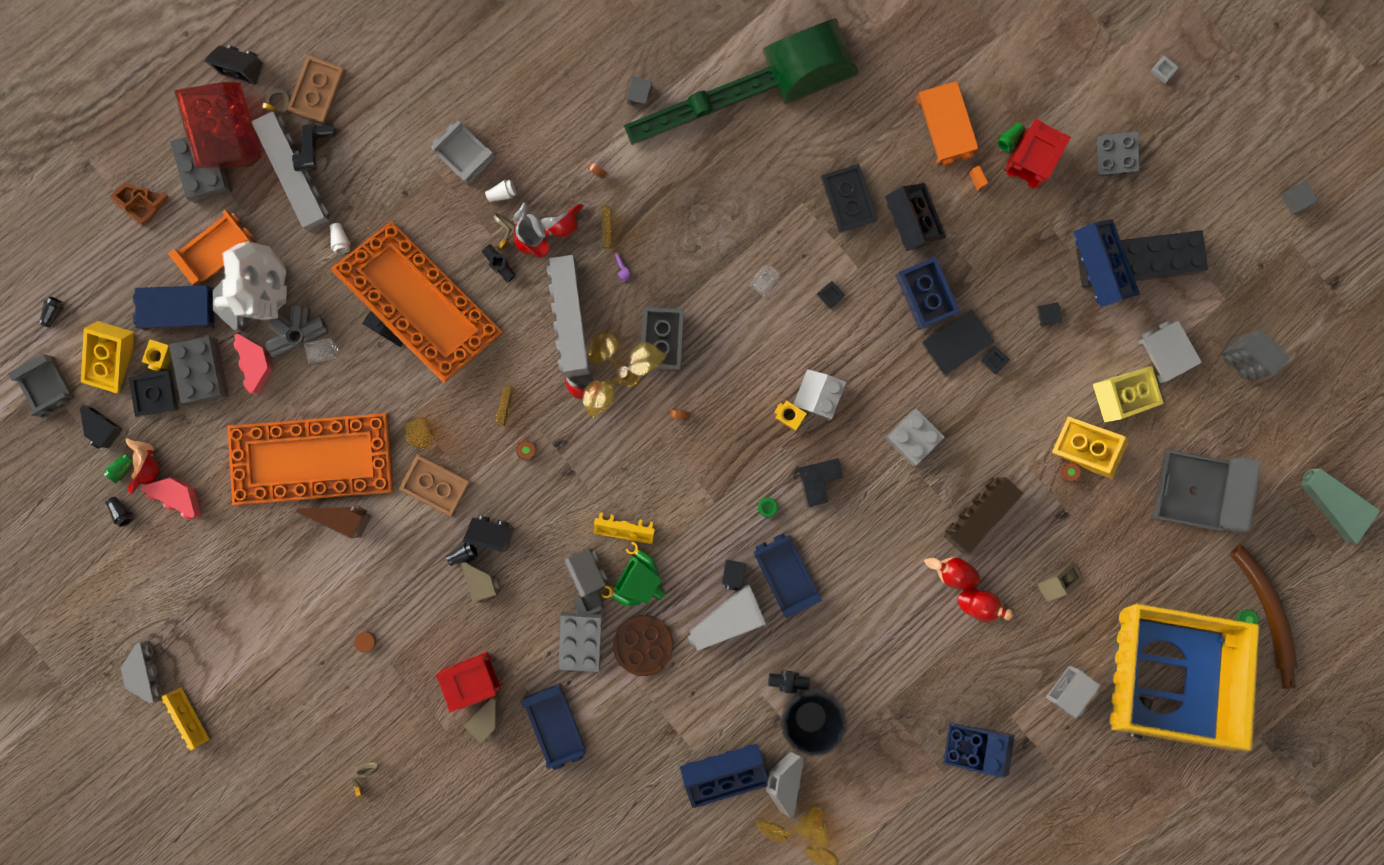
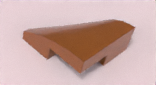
(138, 202)

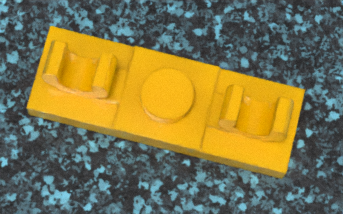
(624, 530)
(185, 718)

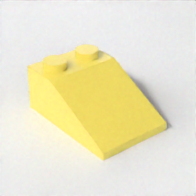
(1128, 394)

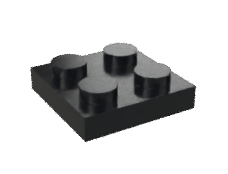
(152, 393)

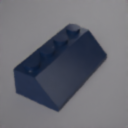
(1106, 262)
(724, 775)

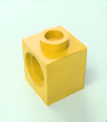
(150, 356)
(798, 415)

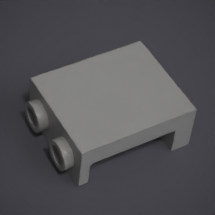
(462, 152)
(1170, 350)

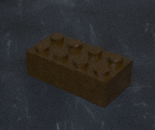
(982, 514)

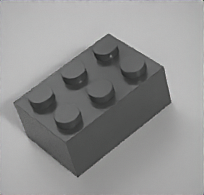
(199, 183)
(665, 331)
(1255, 355)
(198, 370)

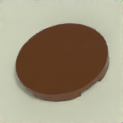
(643, 645)

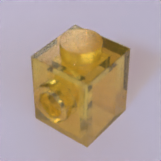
(419, 433)

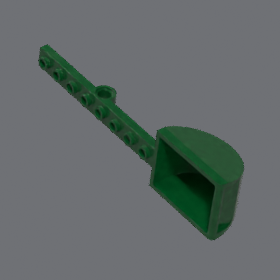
(796, 66)

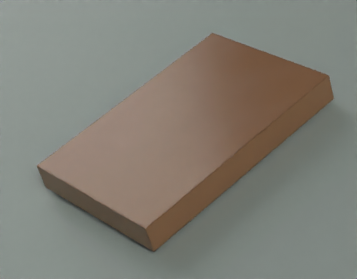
(316, 89)
(434, 485)

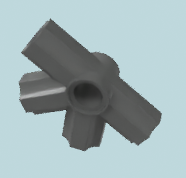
(287, 330)

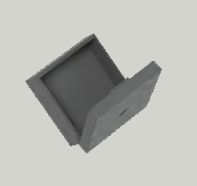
(1222, 496)

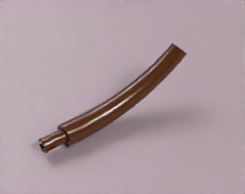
(1277, 619)

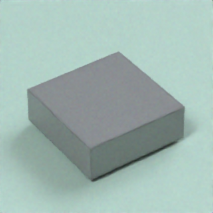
(1164, 69)

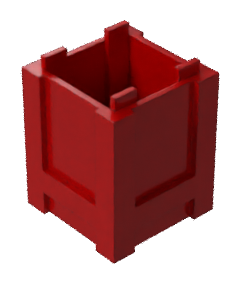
(1037, 154)
(468, 682)

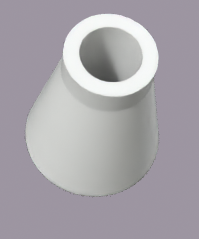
(502, 191)
(339, 240)

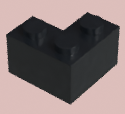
(813, 480)

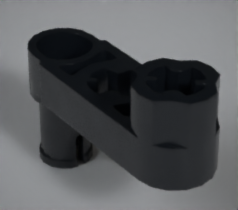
(310, 133)

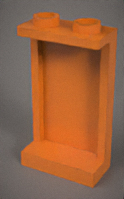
(948, 123)
(204, 254)

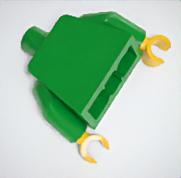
(638, 581)

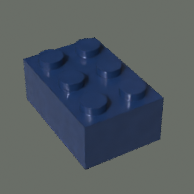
(927, 293)

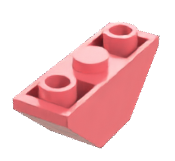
(254, 362)
(175, 495)

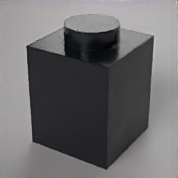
(733, 574)

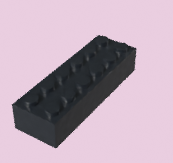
(1160, 256)

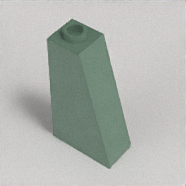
(1339, 504)

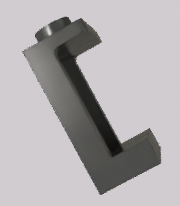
(42, 385)

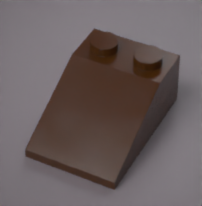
(344, 520)

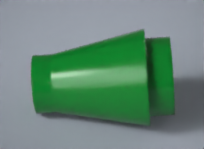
(1010, 138)
(118, 468)

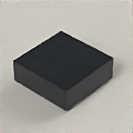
(830, 295)
(1049, 314)
(995, 360)

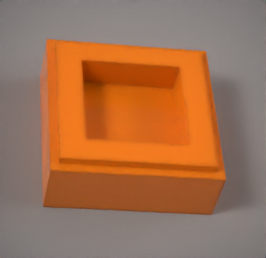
(978, 178)

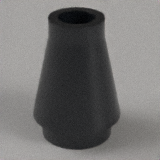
(50, 311)
(120, 514)
(462, 554)

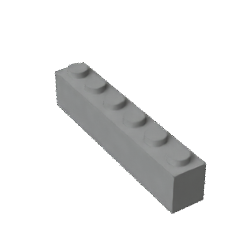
(296, 184)
(568, 316)

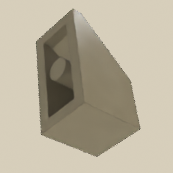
(1060, 581)
(479, 582)
(485, 721)

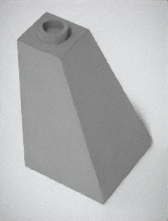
(728, 620)

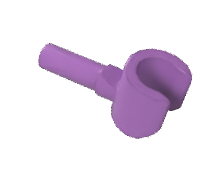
(624, 274)

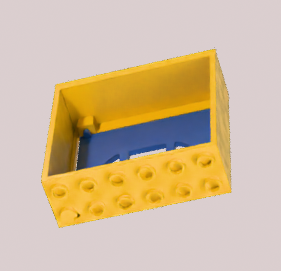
(1217, 677)

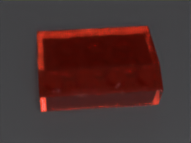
(218, 125)

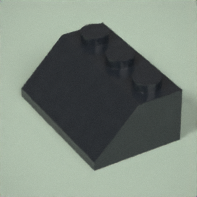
(915, 216)

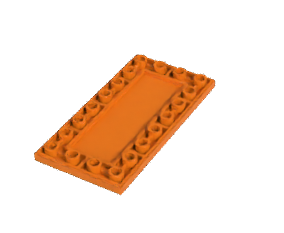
(417, 301)
(310, 459)

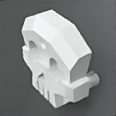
(253, 282)

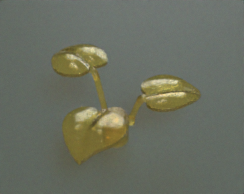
(644, 359)
(809, 829)

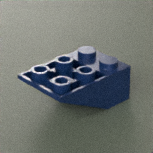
(979, 749)

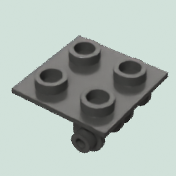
(1118, 153)

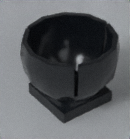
(813, 722)

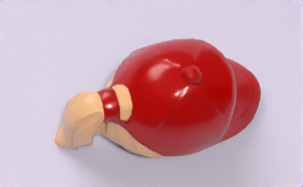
(144, 464)
(955, 572)
(983, 605)

